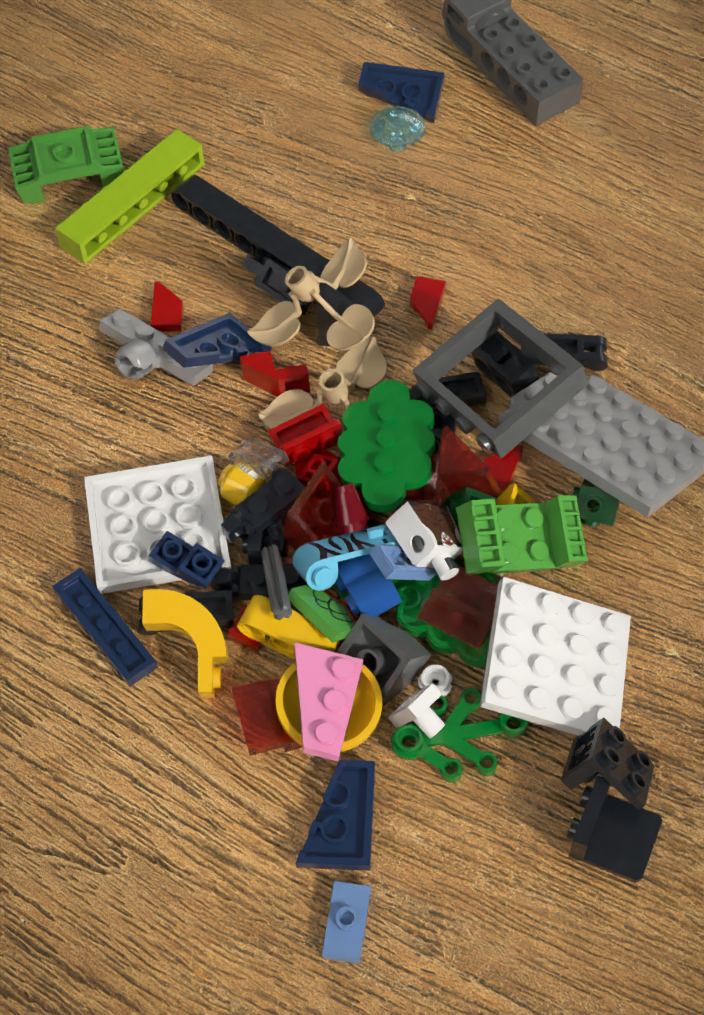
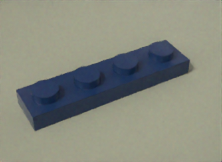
(105, 627)

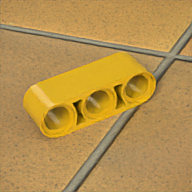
(281, 634)

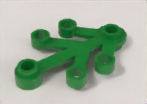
(454, 736)

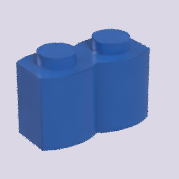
(366, 585)

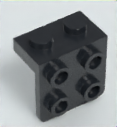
(613, 833)

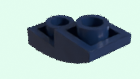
(184, 561)

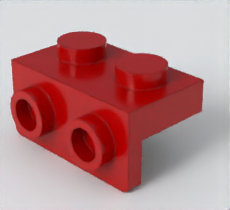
(306, 434)

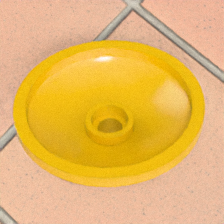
(363, 716)

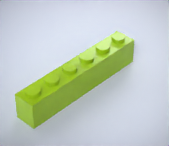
(130, 196)

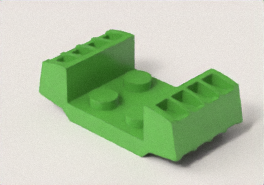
(64, 157)
(521, 536)

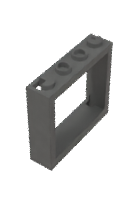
(533, 413)

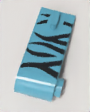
(319, 559)

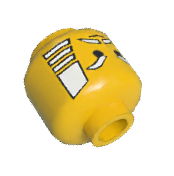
(239, 482)

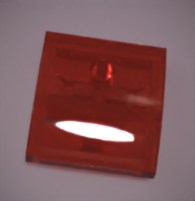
(462, 608)
(259, 717)

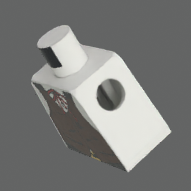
(428, 536)

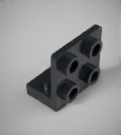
(608, 752)

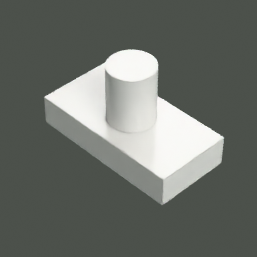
(418, 709)

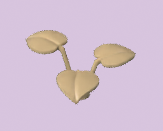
(349, 330)
(358, 366)

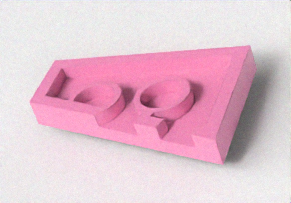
(326, 697)

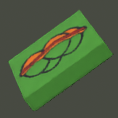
(325, 610)

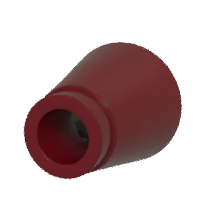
(349, 510)

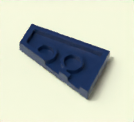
(403, 87)
(213, 343)
(344, 823)

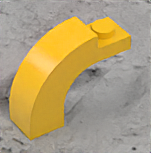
(180, 613)

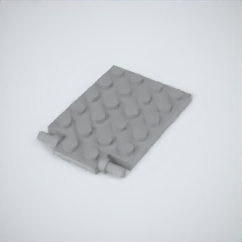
(617, 444)

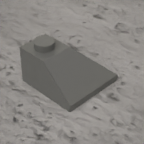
(387, 652)

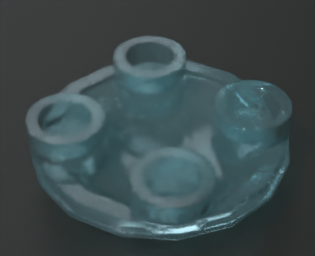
(397, 127)

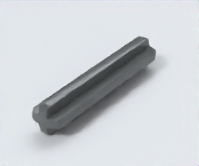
(276, 582)

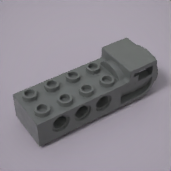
(513, 57)

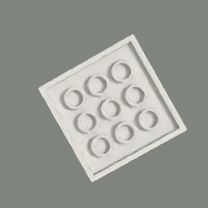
(137, 507)
(555, 659)

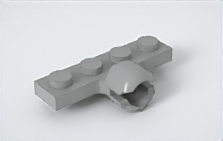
(144, 350)

